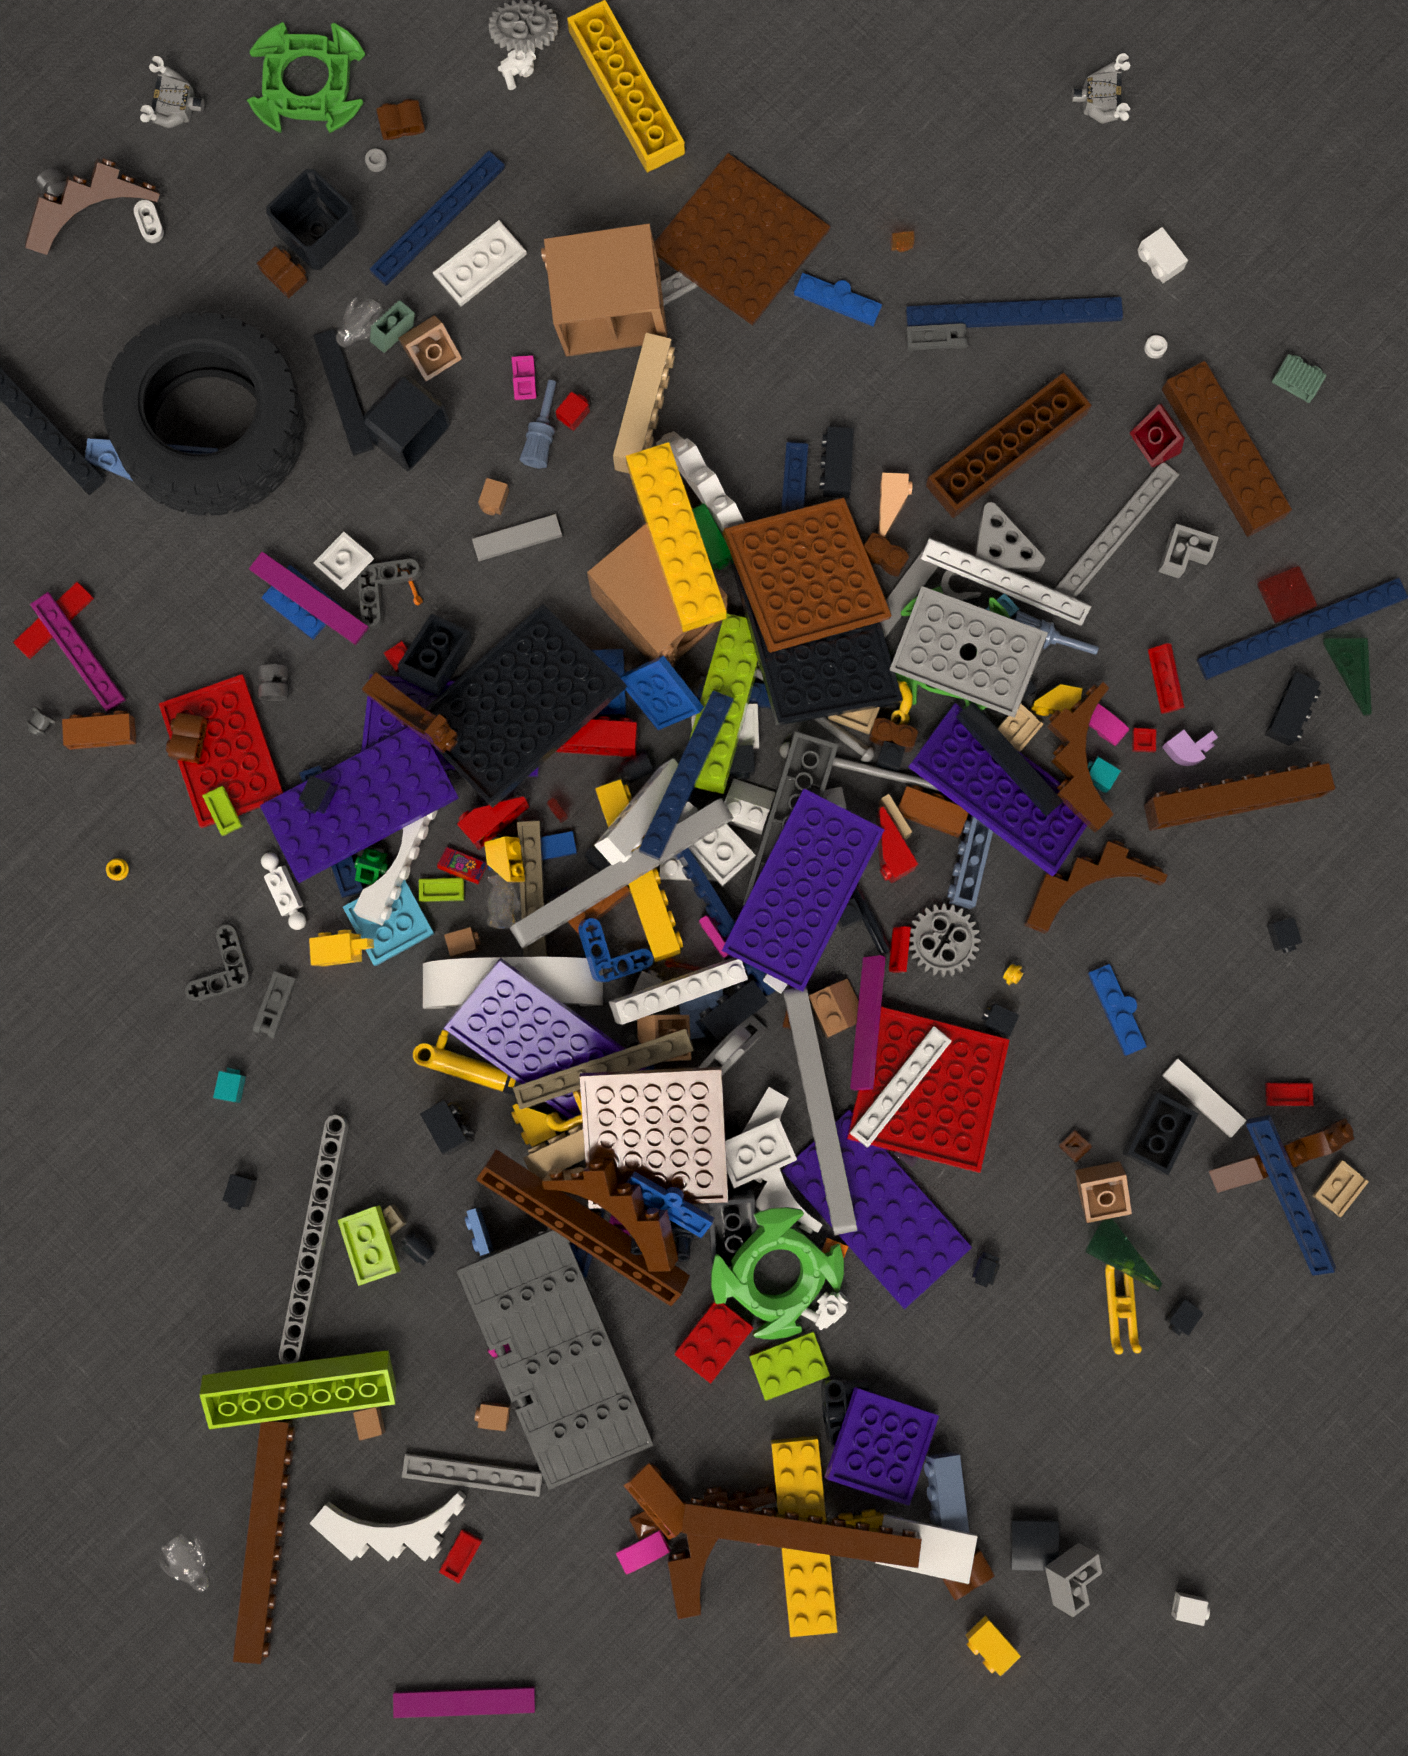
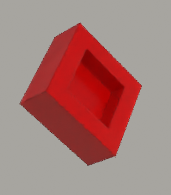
(395, 654)
(1143, 740)

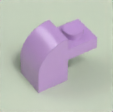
(1185, 751)

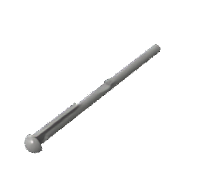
(839, 732)
(879, 772)

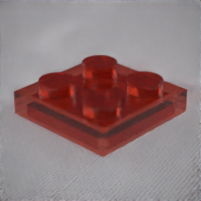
(1287, 594)

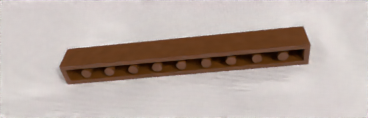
(578, 1225)
(802, 1533)
(263, 1542)

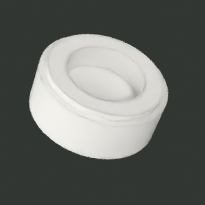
(1155, 346)

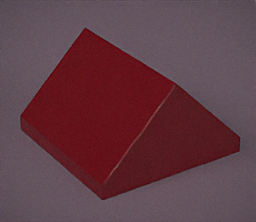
(1158, 437)

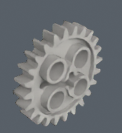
(523, 26)
(960, 950)

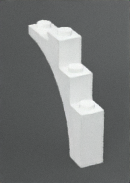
(703, 481)
(775, 1192)
(420, 1535)

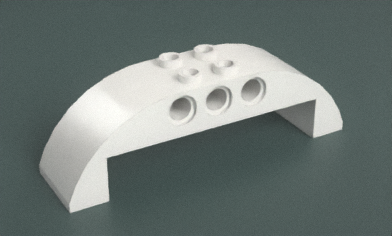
(565, 978)

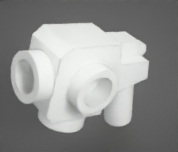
(517, 63)
(831, 1308)

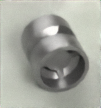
(52, 181)
(272, 683)

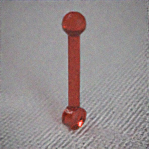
(670, 963)

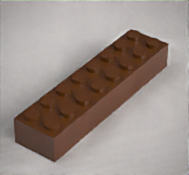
(1008, 445)
(1226, 449)
(1239, 796)

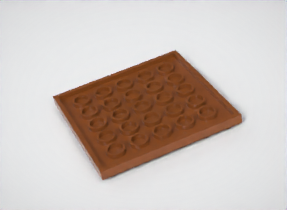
(806, 574)

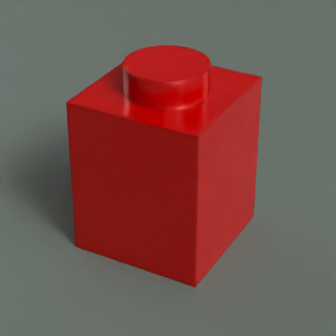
(573, 410)

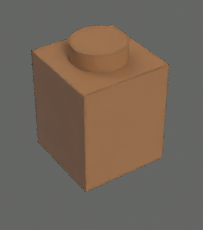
(493, 497)
(462, 942)
(492, 1416)
(369, 1422)

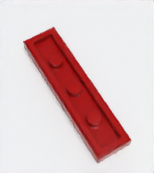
(37, 635)

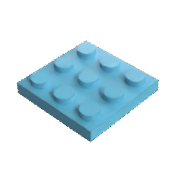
(401, 931)

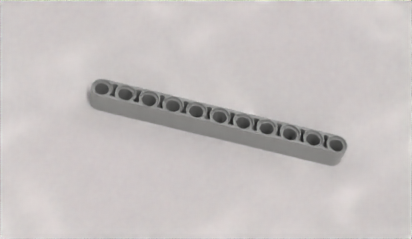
(618, 876)
(820, 1111)
(306, 1248)

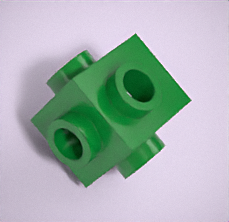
(371, 866)

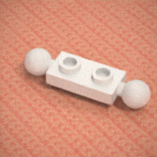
(283, 891)

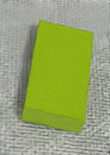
(222, 810)
(441, 889)

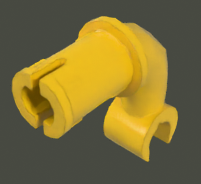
(905, 705)

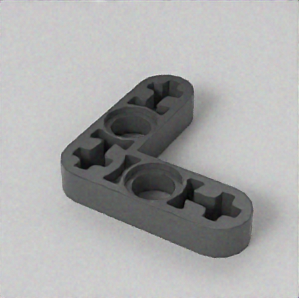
(378, 579)
(228, 975)

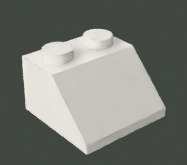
(749, 805)

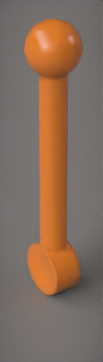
(417, 599)

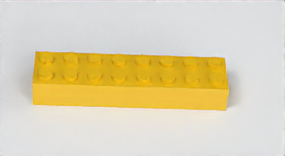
(626, 86)
(675, 537)
(645, 891)
(805, 1573)

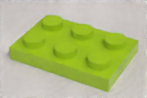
(369, 1245)
(789, 1366)

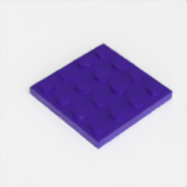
(881, 1446)

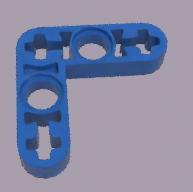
(604, 960)

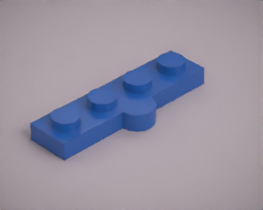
(838, 298)
(1117, 1009)
(672, 1199)

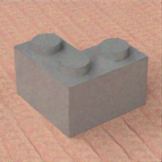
(1184, 545)
(1069, 1578)

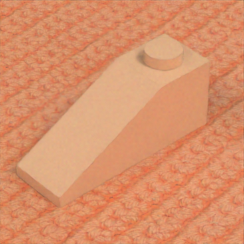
(893, 495)

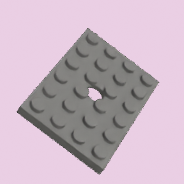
(1003, 659)

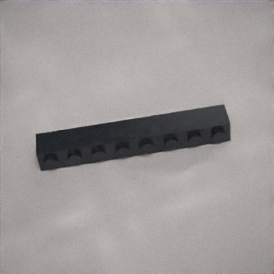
(48, 435)

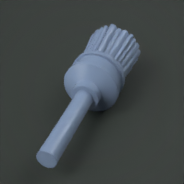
(539, 434)
(1053, 635)

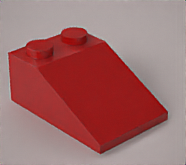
(487, 822)
(894, 853)

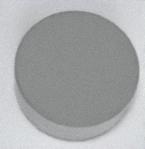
(376, 160)

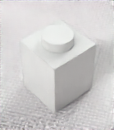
(1190, 1608)

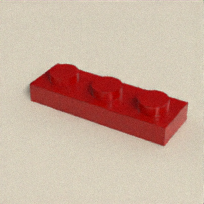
(1166, 678)

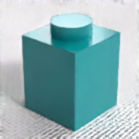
(1102, 774)
(229, 1085)

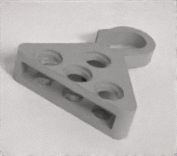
(994, 538)
(733, 1045)

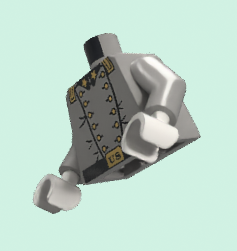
(1103, 93)
(172, 98)

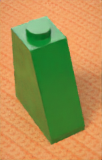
(713, 541)

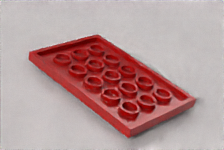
(232, 750)

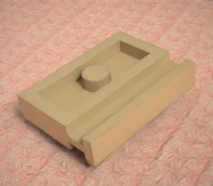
(1021, 728)
(895, 816)
(1340, 1188)

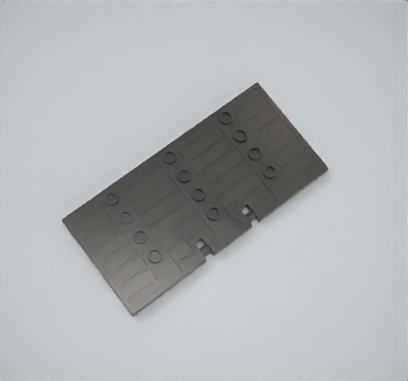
(558, 1355)

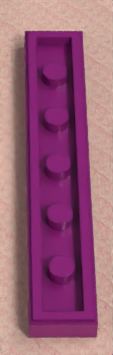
(308, 598)
(77, 652)
(867, 1023)
(463, 1702)

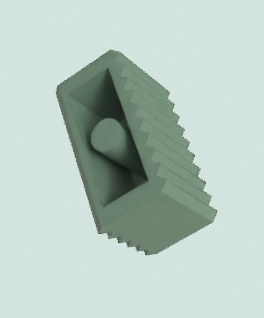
(391, 326)
(1299, 378)

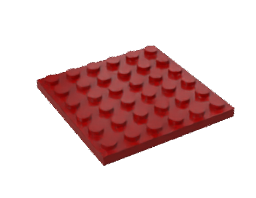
(954, 1102)

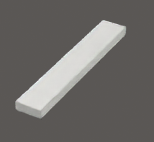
(900, 1087)

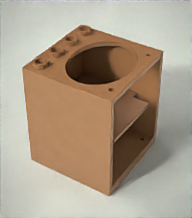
(605, 289)
(637, 599)

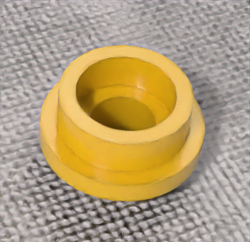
(110, 869)
(1013, 974)

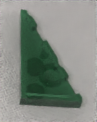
(1352, 662)
(1116, 1250)

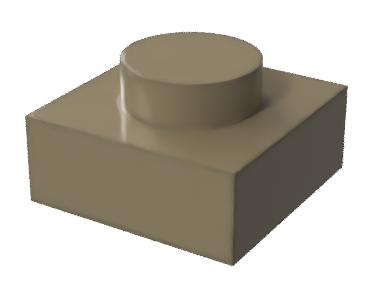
(393, 1219)

